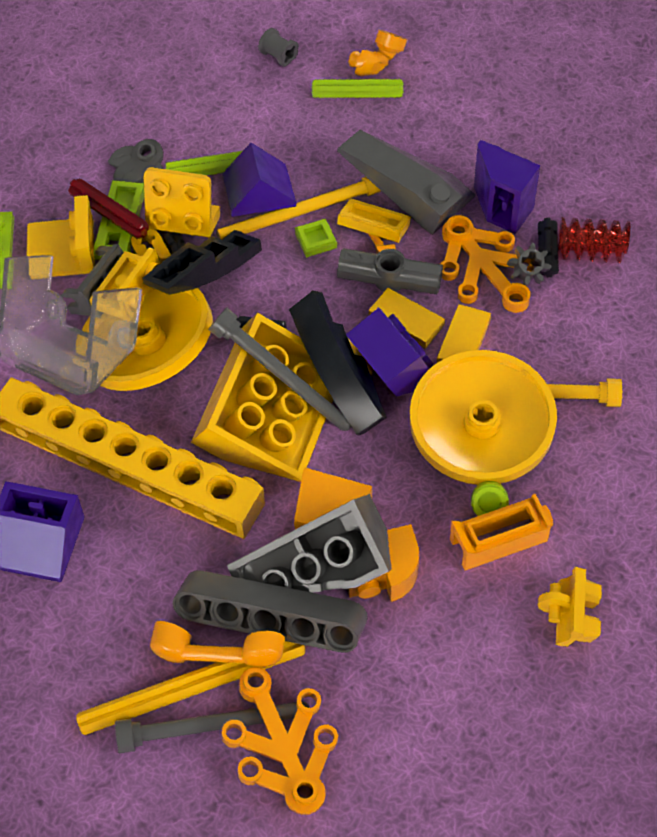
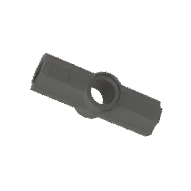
(389, 270)

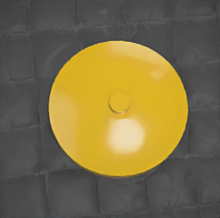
(168, 339)
(483, 417)

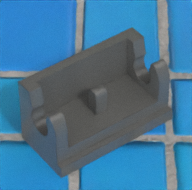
(91, 283)

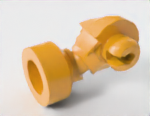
(371, 62)

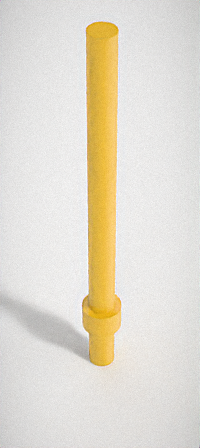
(302, 208)

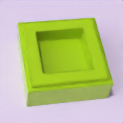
(316, 237)

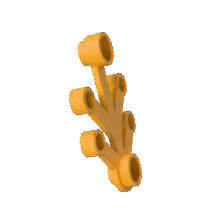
(482, 260)
(282, 746)

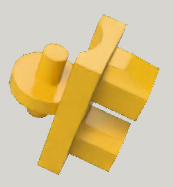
(567, 606)

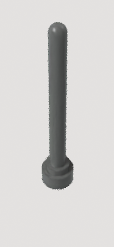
(228, 327)
(133, 734)

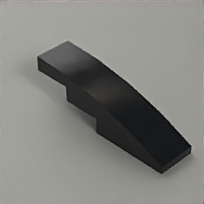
(202, 264)
(338, 367)

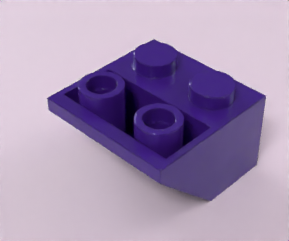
(505, 186)
(390, 351)
(38, 530)

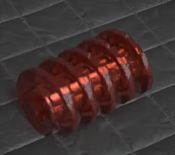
(593, 239)

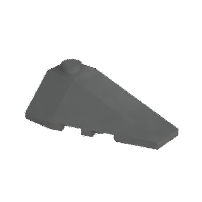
(413, 184)
(325, 554)

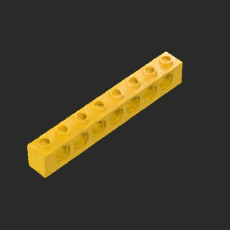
(134, 471)

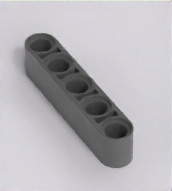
(260, 606)

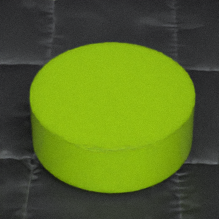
(488, 497)

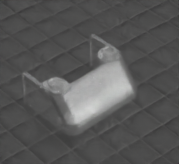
(44, 346)

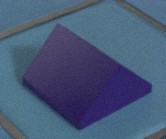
(257, 183)

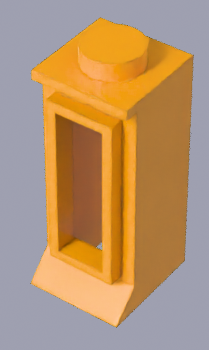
(506, 543)

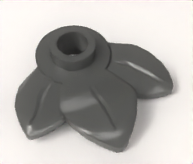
(131, 163)

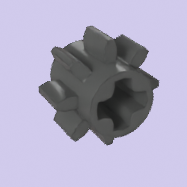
(537, 260)

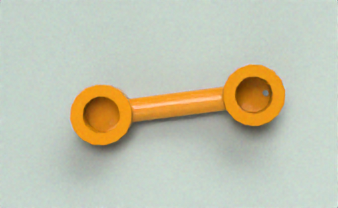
(173, 645)

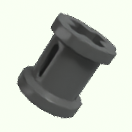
(278, 47)

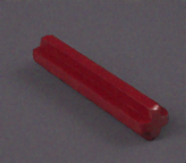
(110, 209)

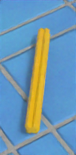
(170, 692)

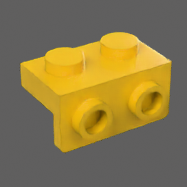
(130, 271)

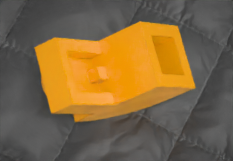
(404, 566)

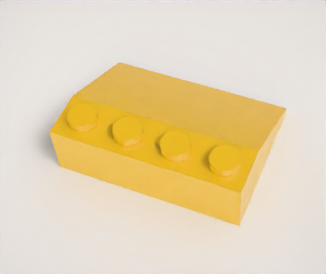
(255, 415)

